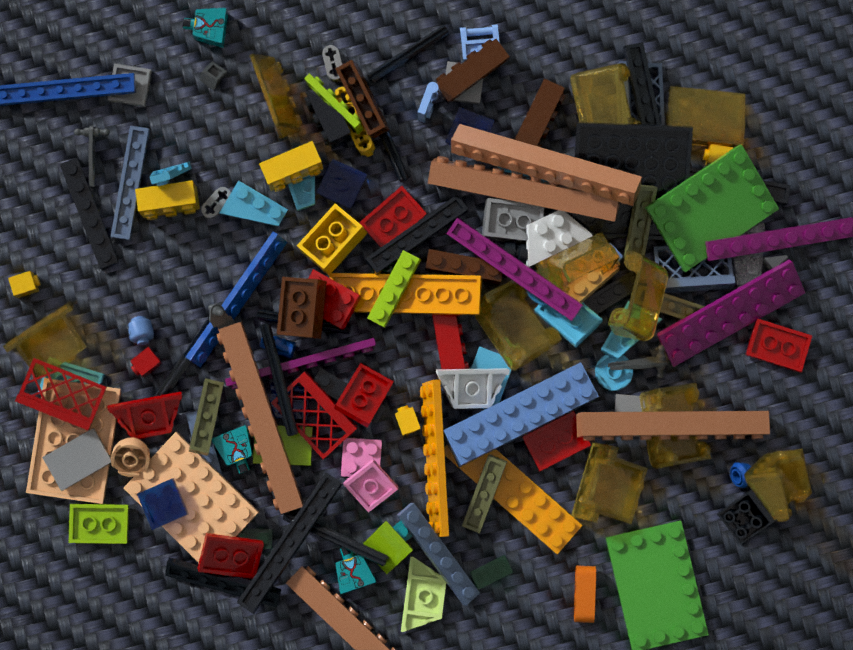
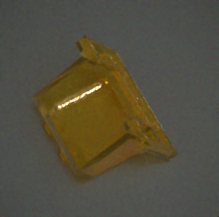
(579, 261)
(49, 340)
(608, 486)

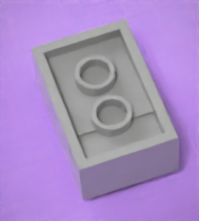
(508, 219)

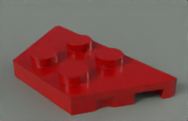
(148, 415)

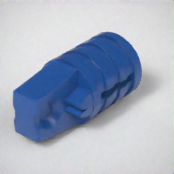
(284, 347)

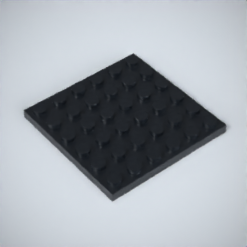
(651, 151)

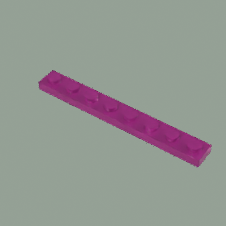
(779, 239)
(515, 269)
(312, 360)

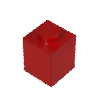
(145, 362)

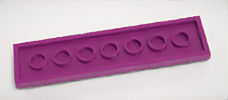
(731, 313)

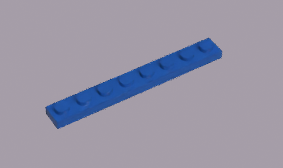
(67, 89)
(238, 296)

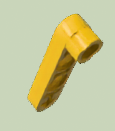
(366, 139)

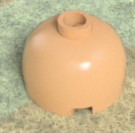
(130, 457)

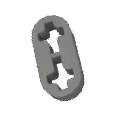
(328, 64)
(213, 200)

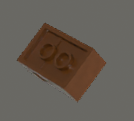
(301, 307)

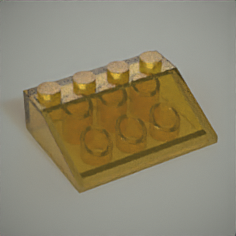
(276, 95)
(714, 115)

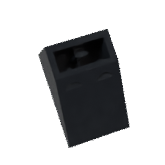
(333, 125)
(746, 516)

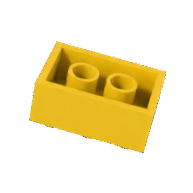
(291, 166)
(167, 200)
(332, 239)

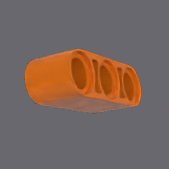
(585, 594)

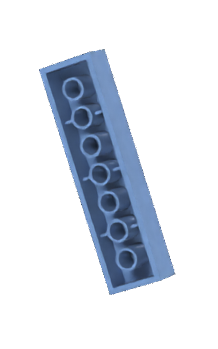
(520, 414)

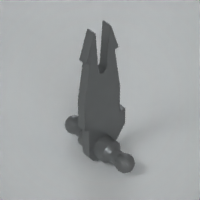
(92, 132)
(219, 317)
(648, 362)

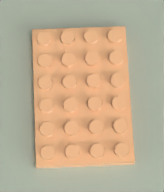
(54, 433)
(209, 498)

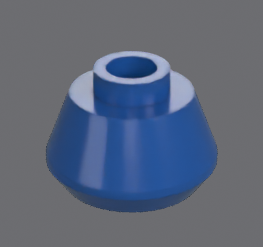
(737, 474)

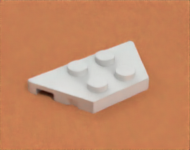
(552, 236)
(471, 386)

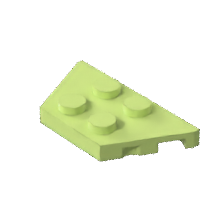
(423, 596)

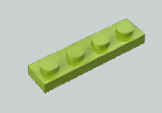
(328, 97)
(394, 289)

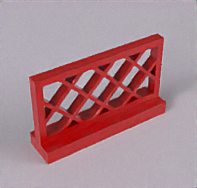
(327, 404)
(55, 410)

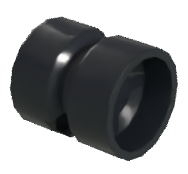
(518, 251)

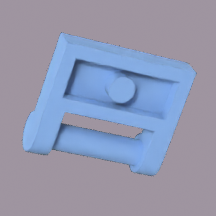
(471, 45)
(426, 106)

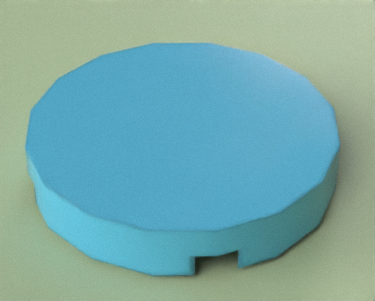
(612, 379)

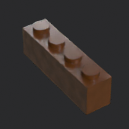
(471, 71)
(362, 99)
(540, 113)
(457, 264)

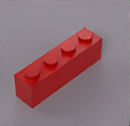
(448, 341)

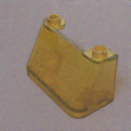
(602, 95)
(646, 299)
(514, 325)
(674, 451)
(779, 480)

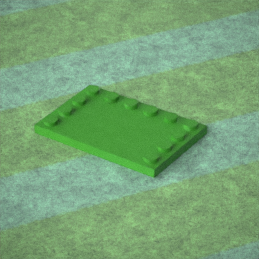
(712, 205)
(656, 586)

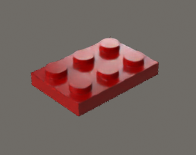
(392, 217)
(339, 301)
(778, 345)
(363, 395)
(555, 441)
(230, 556)

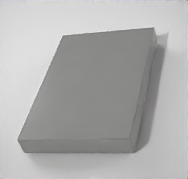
(77, 459)

